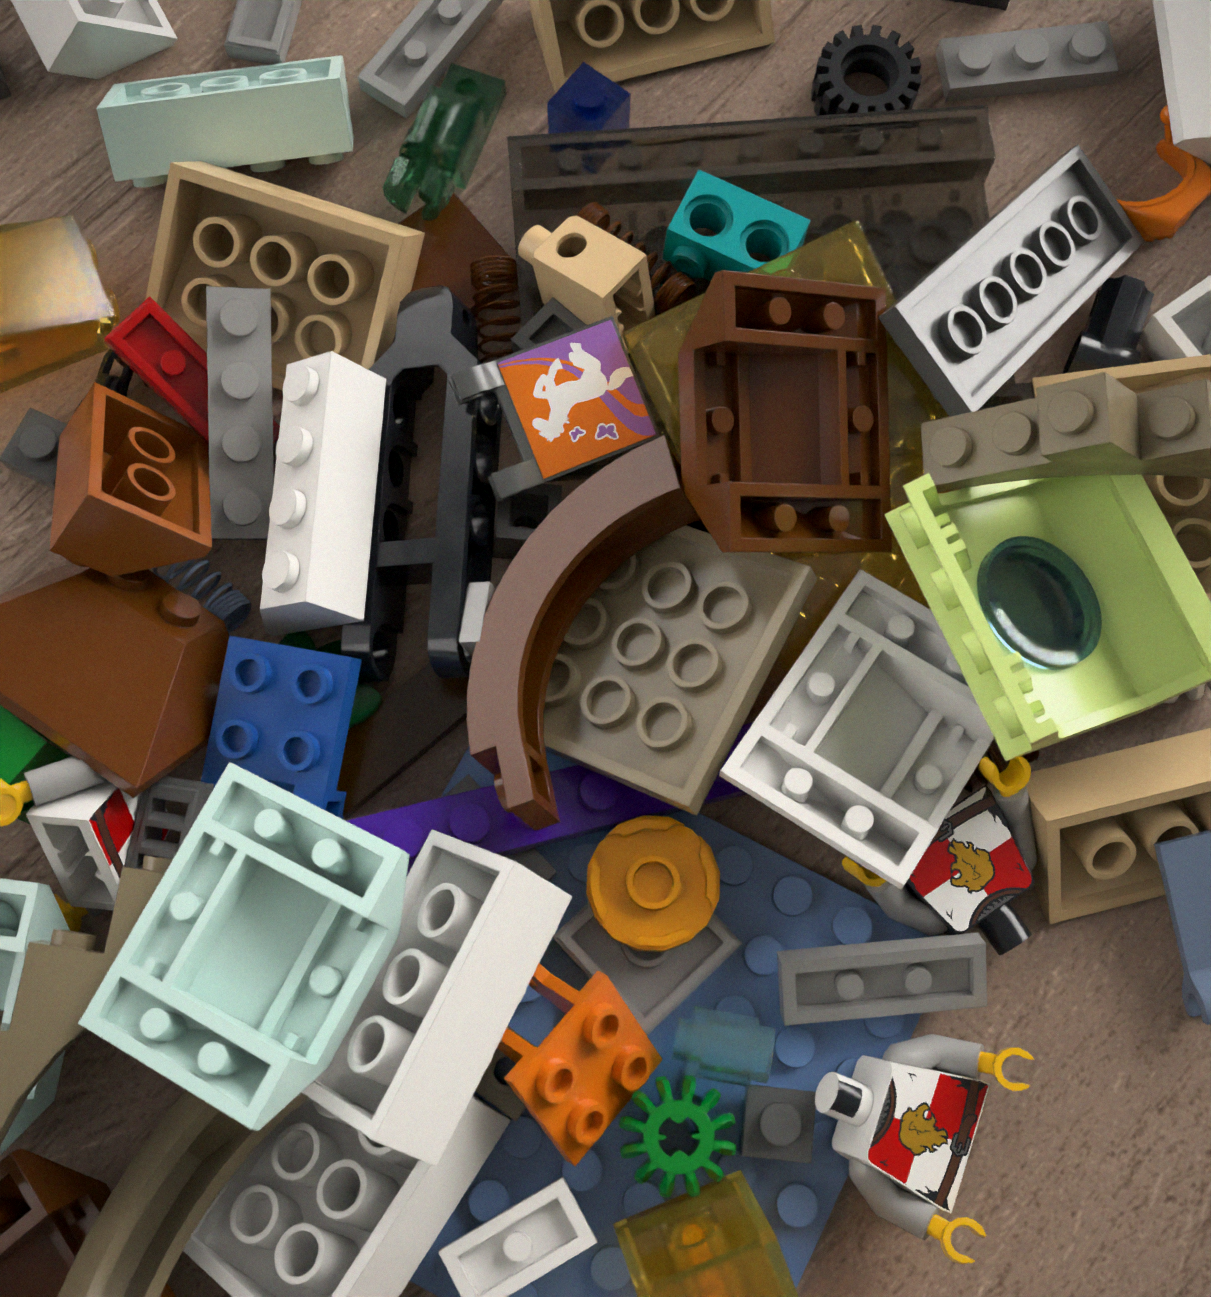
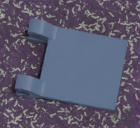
(1187, 886)

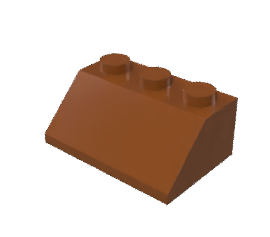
(129, 488)

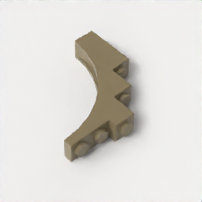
(1074, 431)
(58, 987)

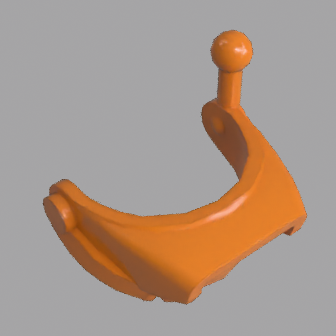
(1167, 213)

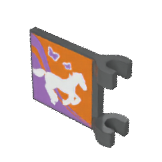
(563, 404)

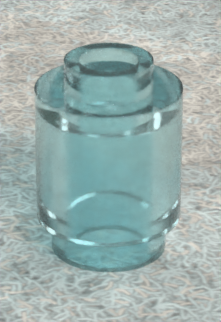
(724, 1047)

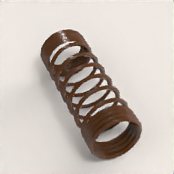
(495, 273)
(674, 291)

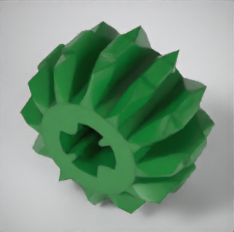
(676, 1160)

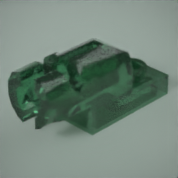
(445, 140)

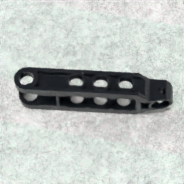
(427, 337)

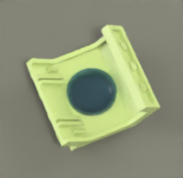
(1058, 600)

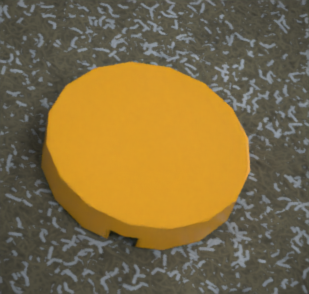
(648, 905)

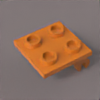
(583, 1066)

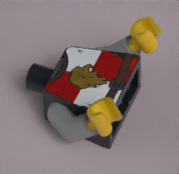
(971, 866)

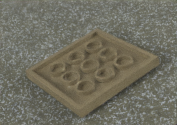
(671, 663)

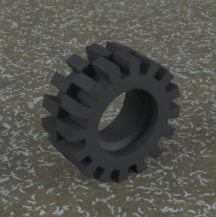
(868, 55)

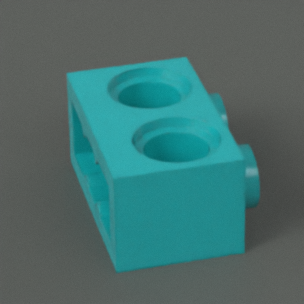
(742, 227)

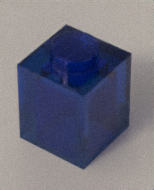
(588, 104)

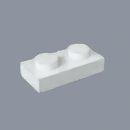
(519, 1244)

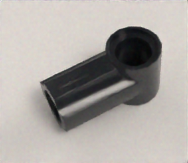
(1112, 326)

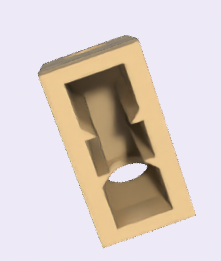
(590, 273)

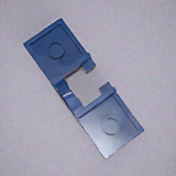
(284, 718)

